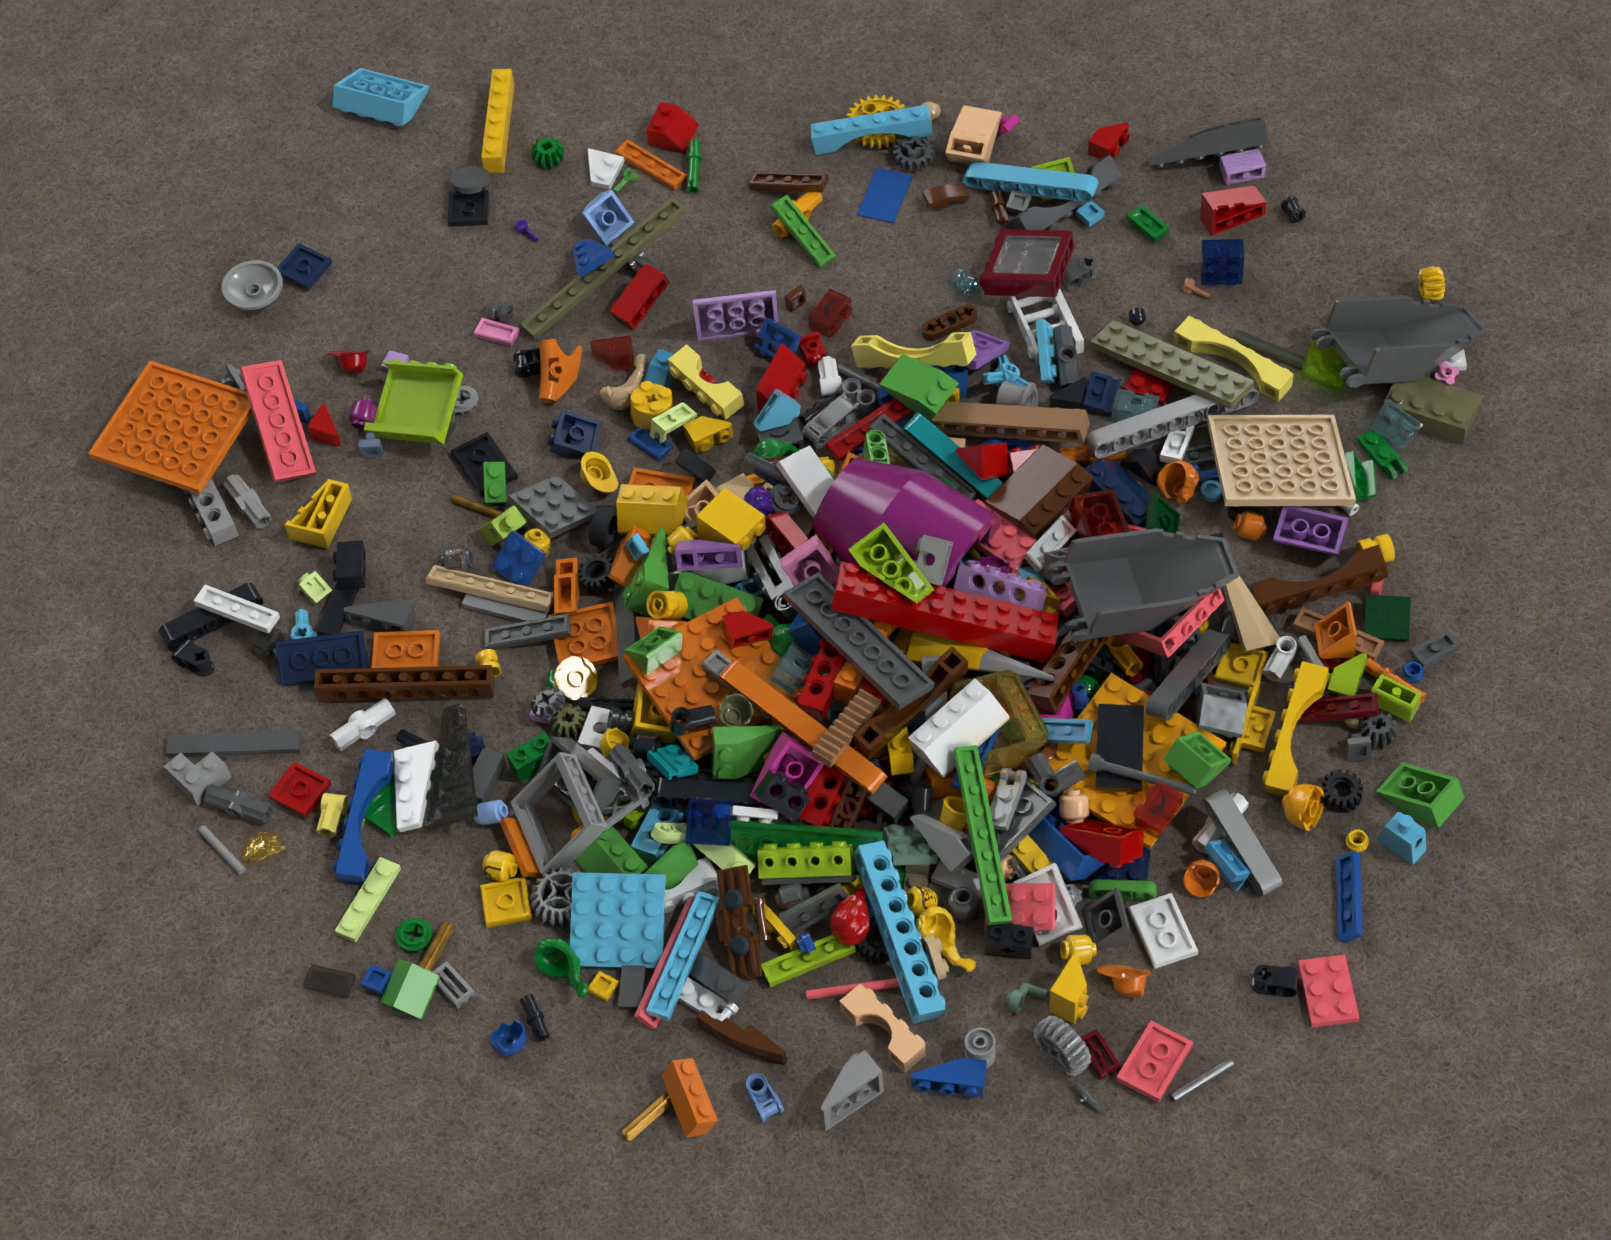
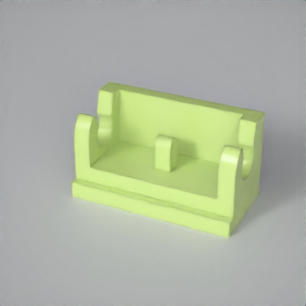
(671, 420)

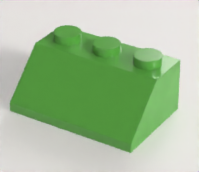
(611, 855)

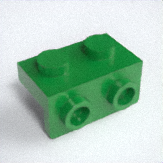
(1362, 476)

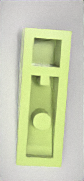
(726, 856)

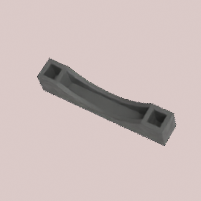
(1040, 218)

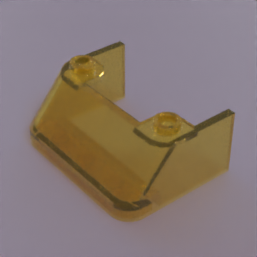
(1024, 728)

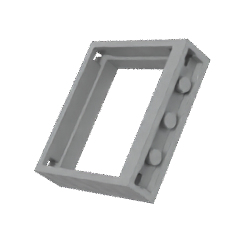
(569, 768)

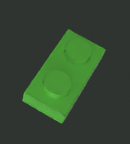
(494, 483)

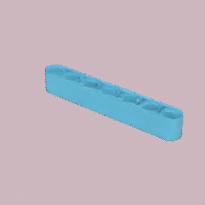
(1031, 181)

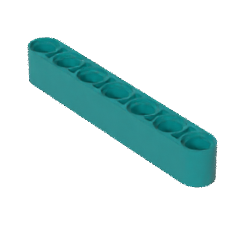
(944, 449)

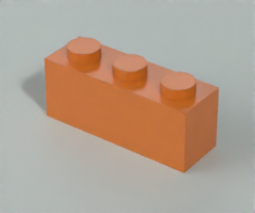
(689, 1097)

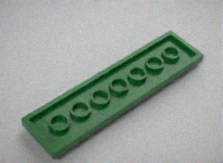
(752, 835)

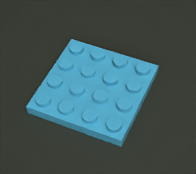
(618, 919)

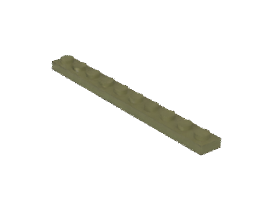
(624, 251)

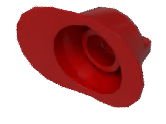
(351, 361)

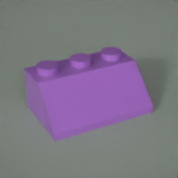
(1311, 530)

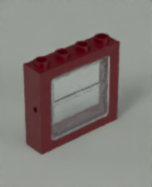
(1031, 260)

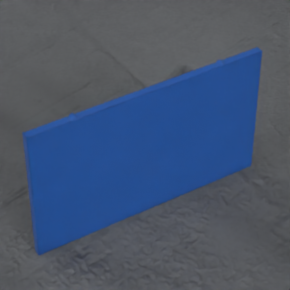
(885, 195)

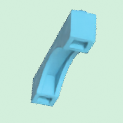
(833, 134)

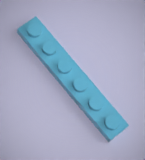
(683, 956)

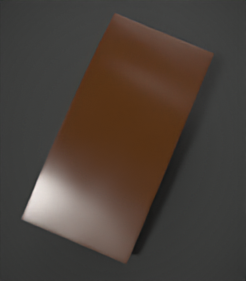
(941, 195)

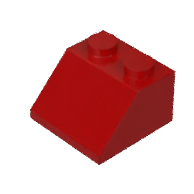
(671, 128)

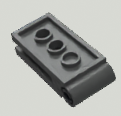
(766, 574)

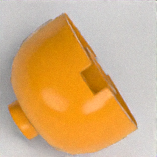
(1303, 806)

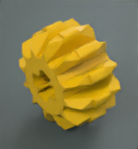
(1431, 283)

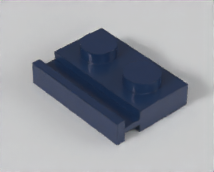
(1101, 393)

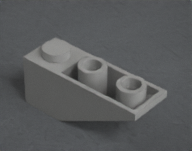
(948, 843)

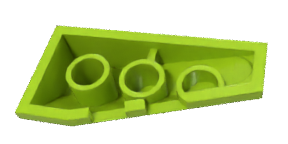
(888, 561)

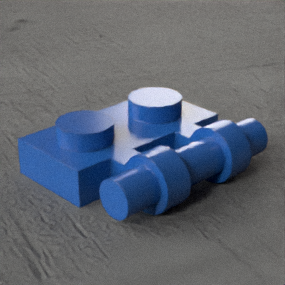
(776, 334)

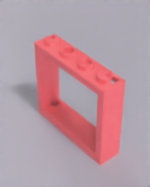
(1179, 631)

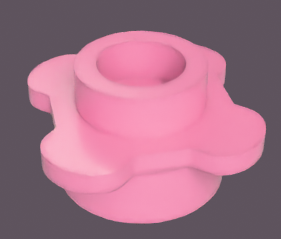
(1448, 379)

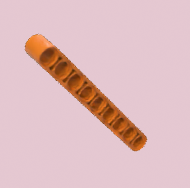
(799, 723)

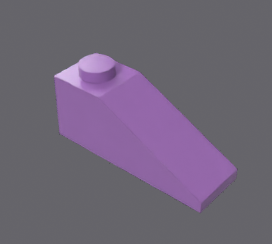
(707, 555)

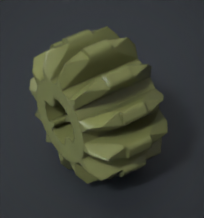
(568, 722)

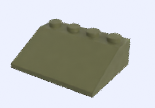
(1440, 407)

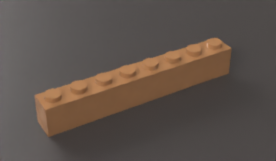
(1012, 422)

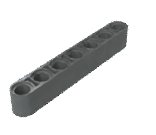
(1188, 675)

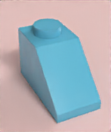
(777, 411)

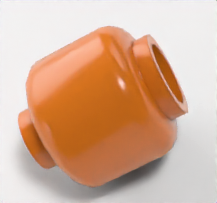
(1250, 525)

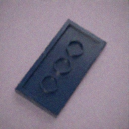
(302, 656)

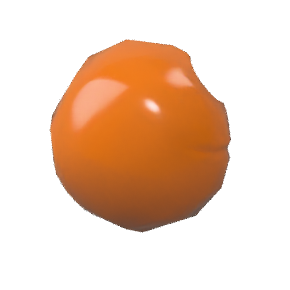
(1201, 878)

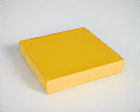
(1241, 668)
(506, 902)

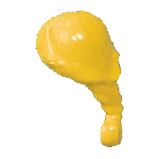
(940, 924)

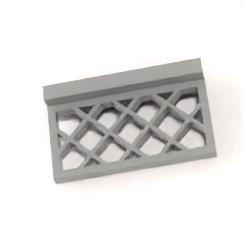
(625, 793)

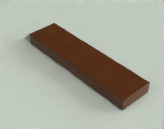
(788, 181)

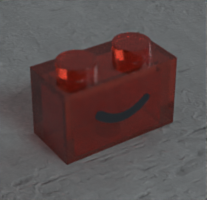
(830, 313)
(1158, 809)

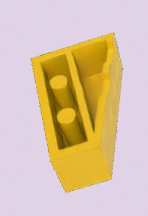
(321, 516)

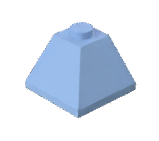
(607, 216)

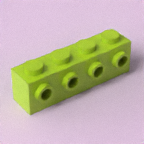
(805, 860)

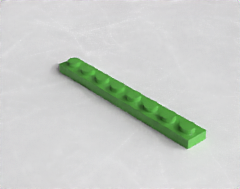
(982, 835)

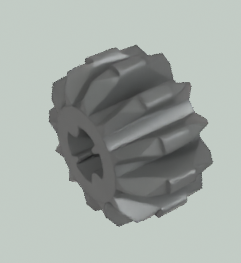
(1379, 728)

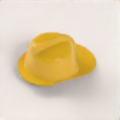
(598, 472)

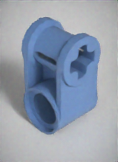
(765, 1100)

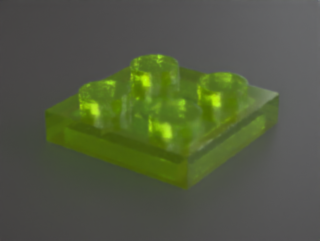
(1323, 366)

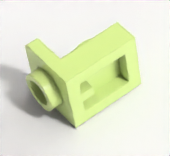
(313, 587)

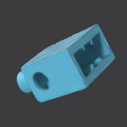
(1404, 838)

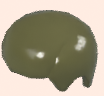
(735, 711)

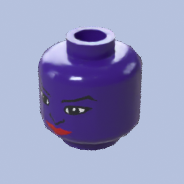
(760, 500)

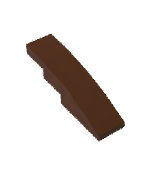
(747, 1041)

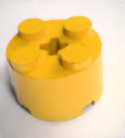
(648, 402)

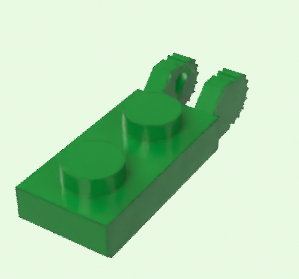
(1382, 453)

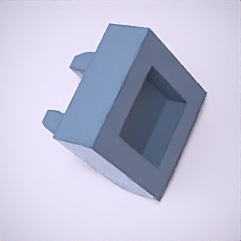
(371, 446)

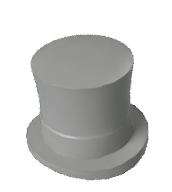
(1017, 395)

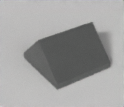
(1108, 921)

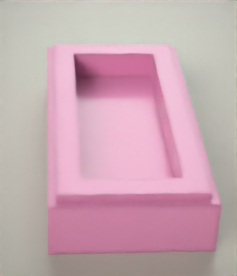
(496, 332)

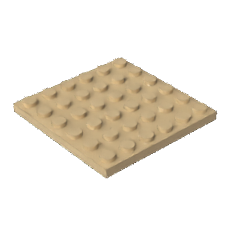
(1280, 460)

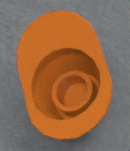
(1126, 980)

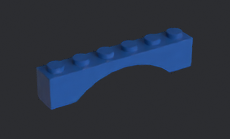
(374, 774)

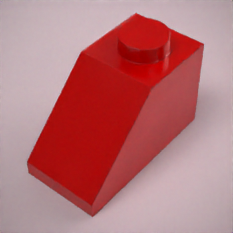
(745, 629)

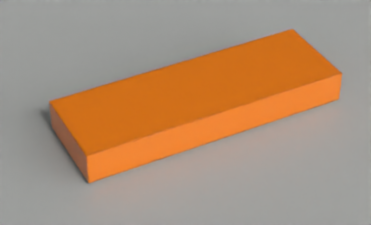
(520, 847)

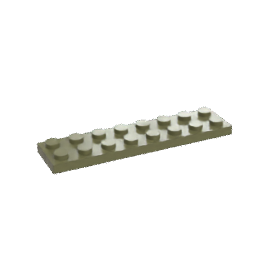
(1172, 364)

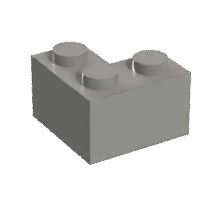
(195, 779)

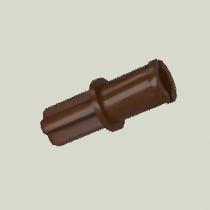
(999, 207)

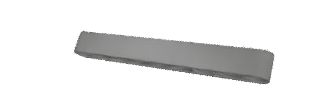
(1158, 423)

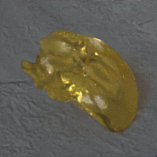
(262, 846)

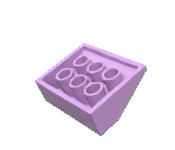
(733, 315)

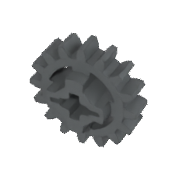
(914, 152)

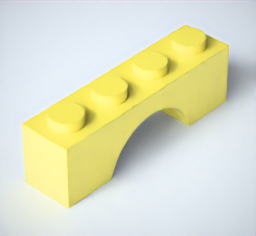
(722, 398)

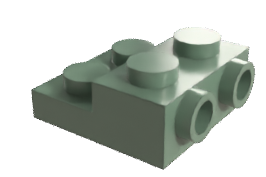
(908, 846)

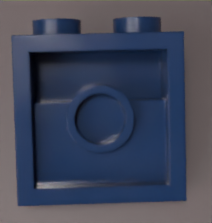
(573, 434)

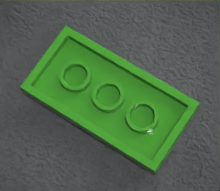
(708, 594)

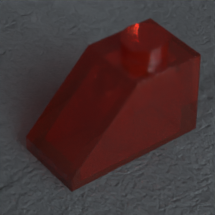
(614, 352)

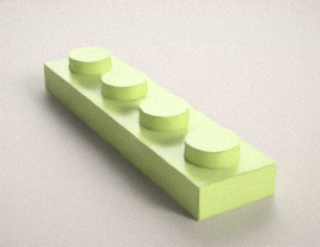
(367, 899)

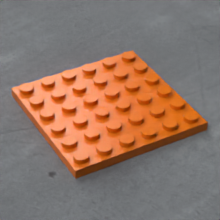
(173, 427)
(688, 685)

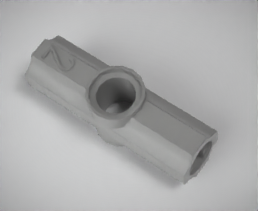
(247, 501)

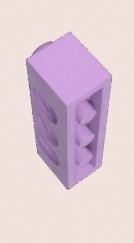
(968, 582)

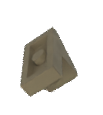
(917, 876)

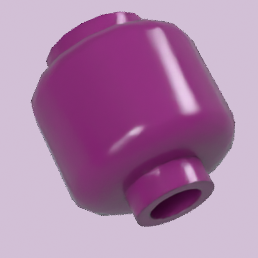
(362, 412)

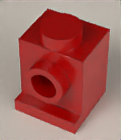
(812, 349)

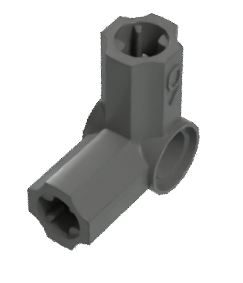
(1044, 774)

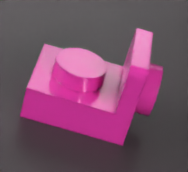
(1006, 124)

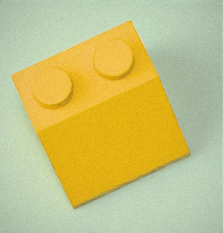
(1069, 992)

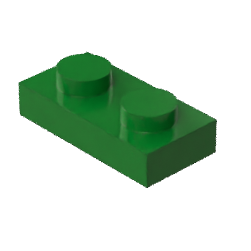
(1148, 223)

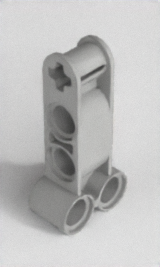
(840, 413)

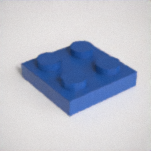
(518, 559)

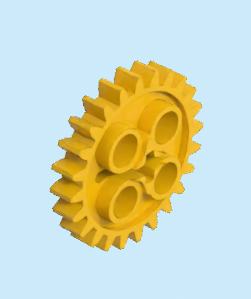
(876, 106)

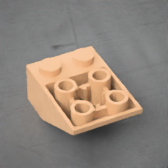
(973, 135)

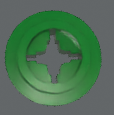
(408, 928)

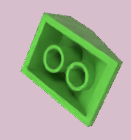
(918, 386)
(740, 749)
(1422, 793)

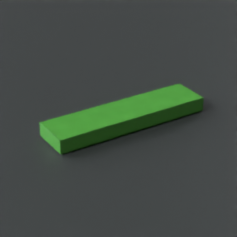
(802, 231)

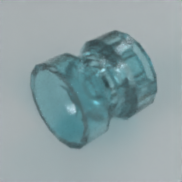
(965, 282)

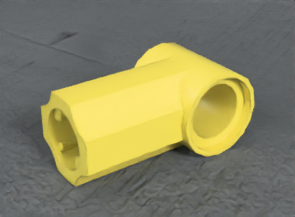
(332, 809)

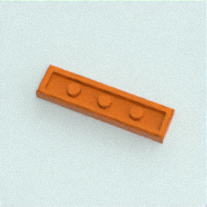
(651, 165)

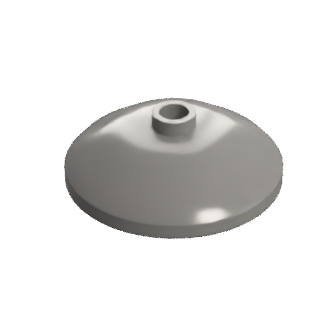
(252, 285)

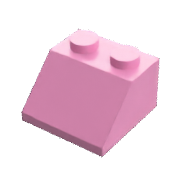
(808, 560)

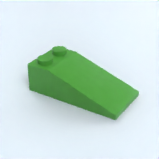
(649, 576)

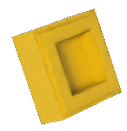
(603, 986)

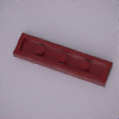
(1341, 708)

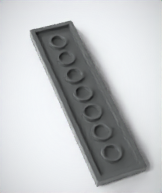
(859, 643)

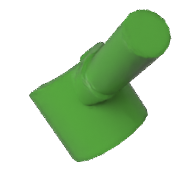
(626, 179)

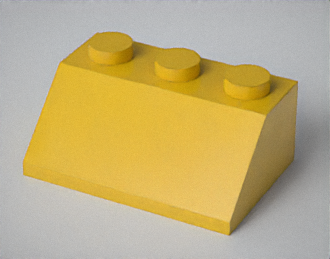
(650, 508)

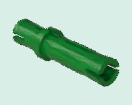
(693, 159)

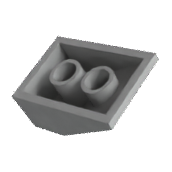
(854, 1087)

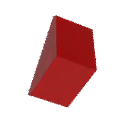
(322, 428)

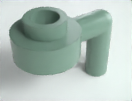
(1016, 999)

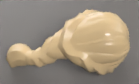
(619, 397)

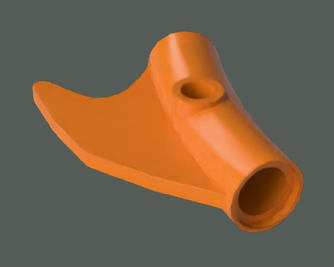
(557, 370)

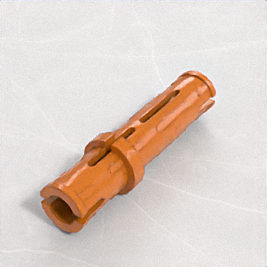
(1376, 670)

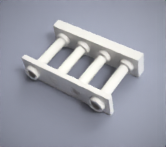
(1059, 309)

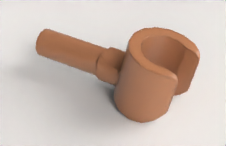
(1189, 288)

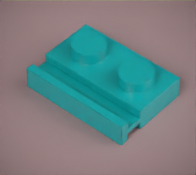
(672, 762)

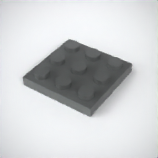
(552, 506)

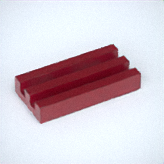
(1108, 1069)

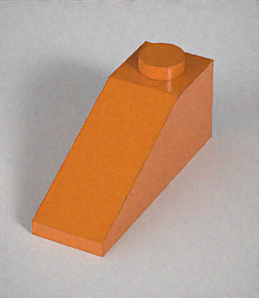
(624, 564)

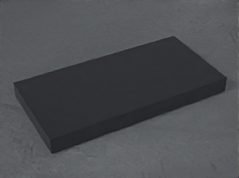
(1120, 743)

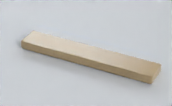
(490, 588)

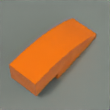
(566, 586)

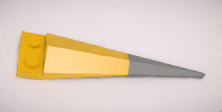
(919, 644)

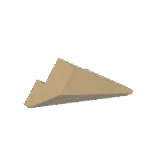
(1250, 621)

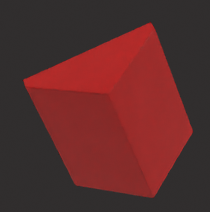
(986, 460)

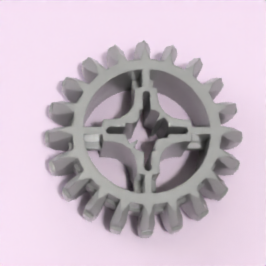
(554, 908)
(1062, 1045)

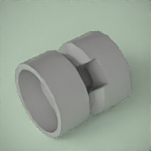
(980, 1045)

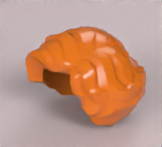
(1178, 481)

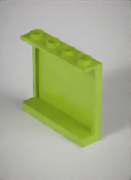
(416, 401)

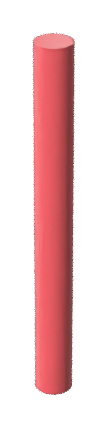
(845, 989)

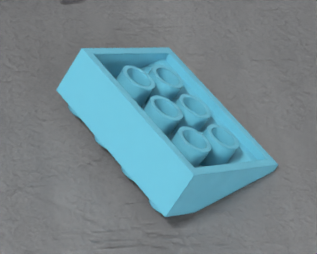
(379, 96)

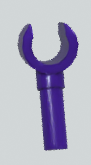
(522, 226)

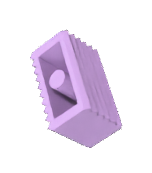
(1242, 166)

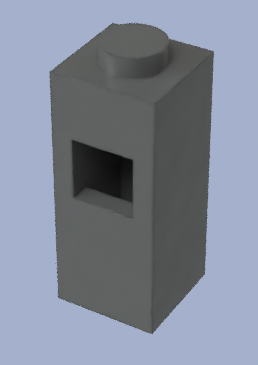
(487, 774)

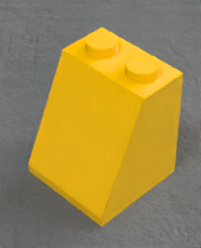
(730, 521)

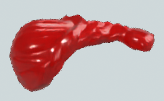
(851, 919)

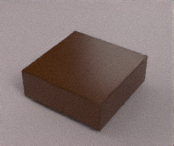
(795, 298)

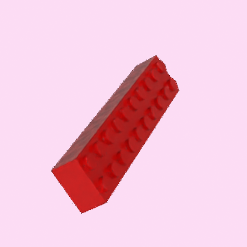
(948, 614)

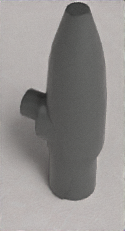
(1086, 1097)

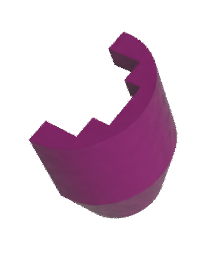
(908, 503)

